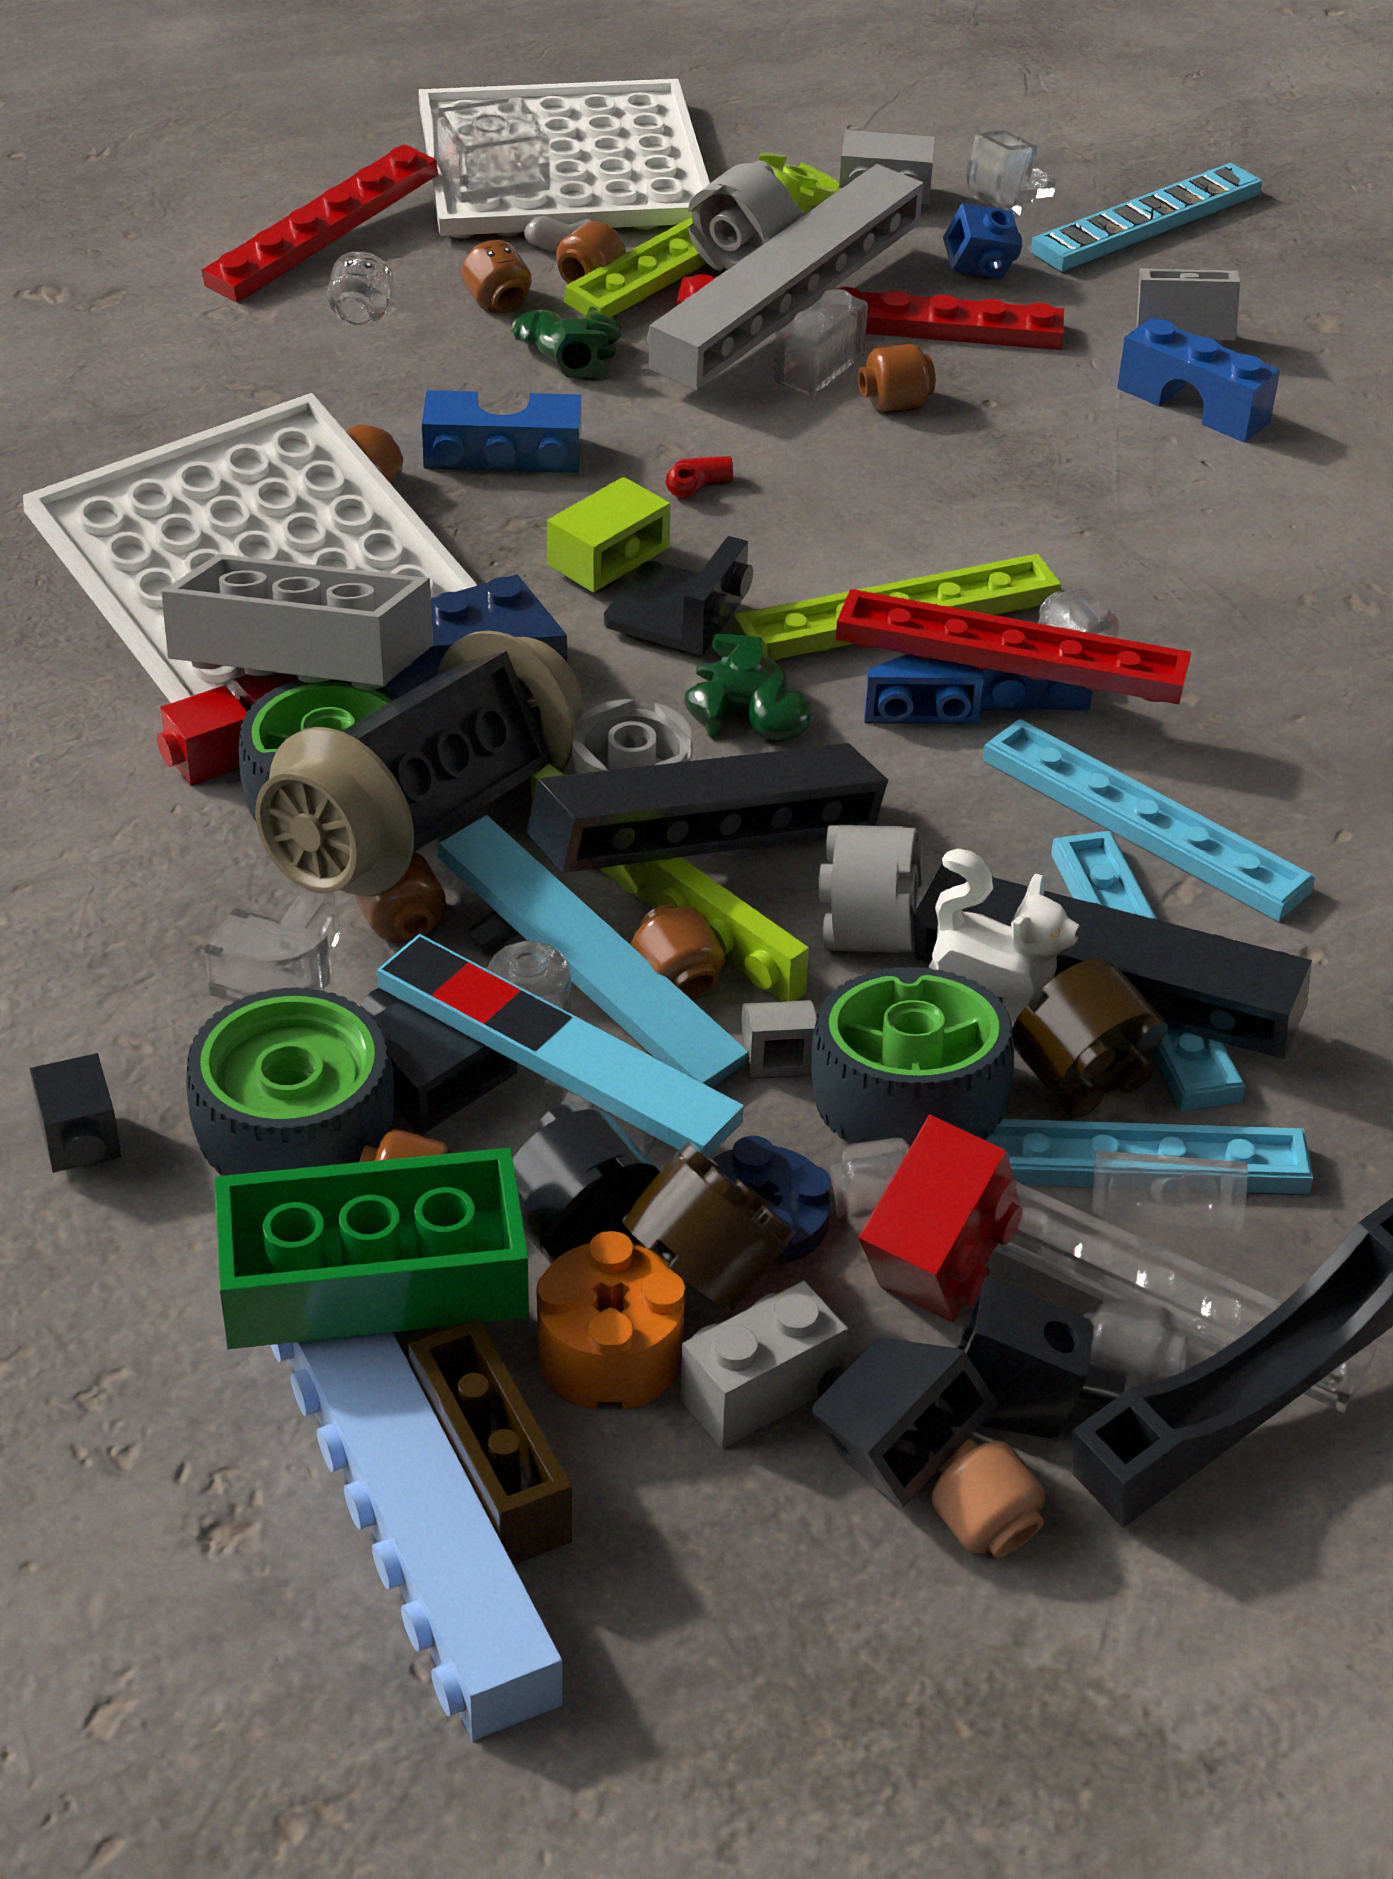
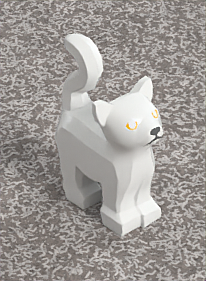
(1002, 958)

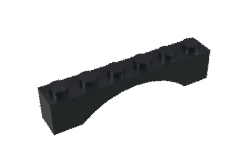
(1177, 1426)

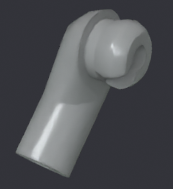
(549, 232)

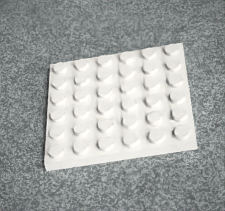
(615, 157)
(254, 488)

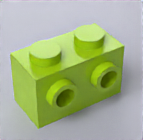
(608, 534)

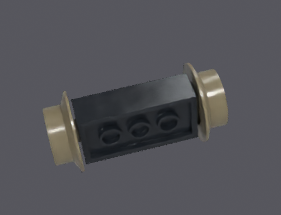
(365, 798)

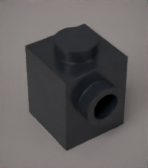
(75, 1112)

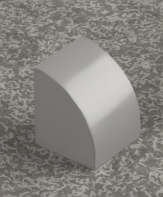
(778, 1038)

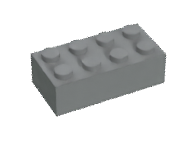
(298, 620)

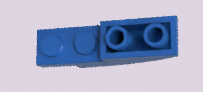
(952, 692)

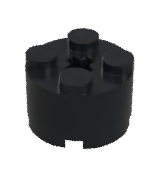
(578, 1179)

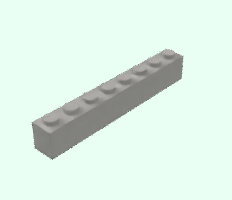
(783, 276)

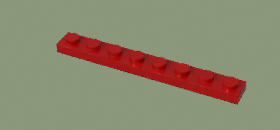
(946, 317)

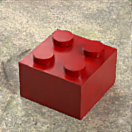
(942, 1219)

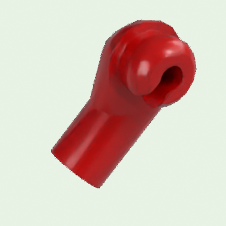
(693, 473)

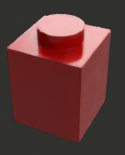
(202, 734)

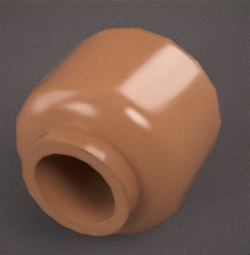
(989, 1498)

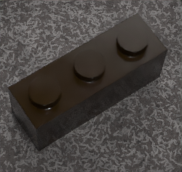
(495, 1439)

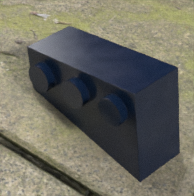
(497, 606)

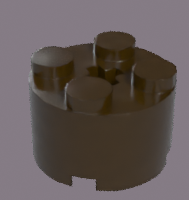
(1089, 1036)
(708, 1227)

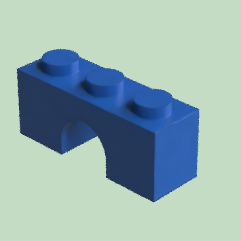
(1234, 386)
(533, 440)

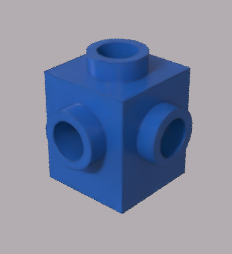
(982, 241)

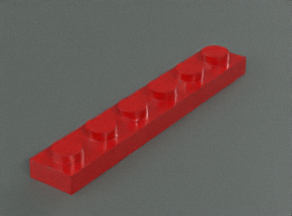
(319, 223)
(1013, 646)

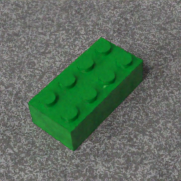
(370, 1248)

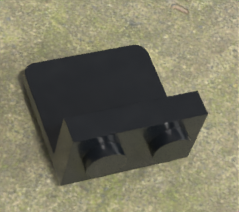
(682, 605)

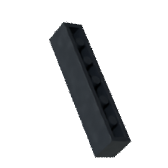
(702, 806)
(1188, 975)

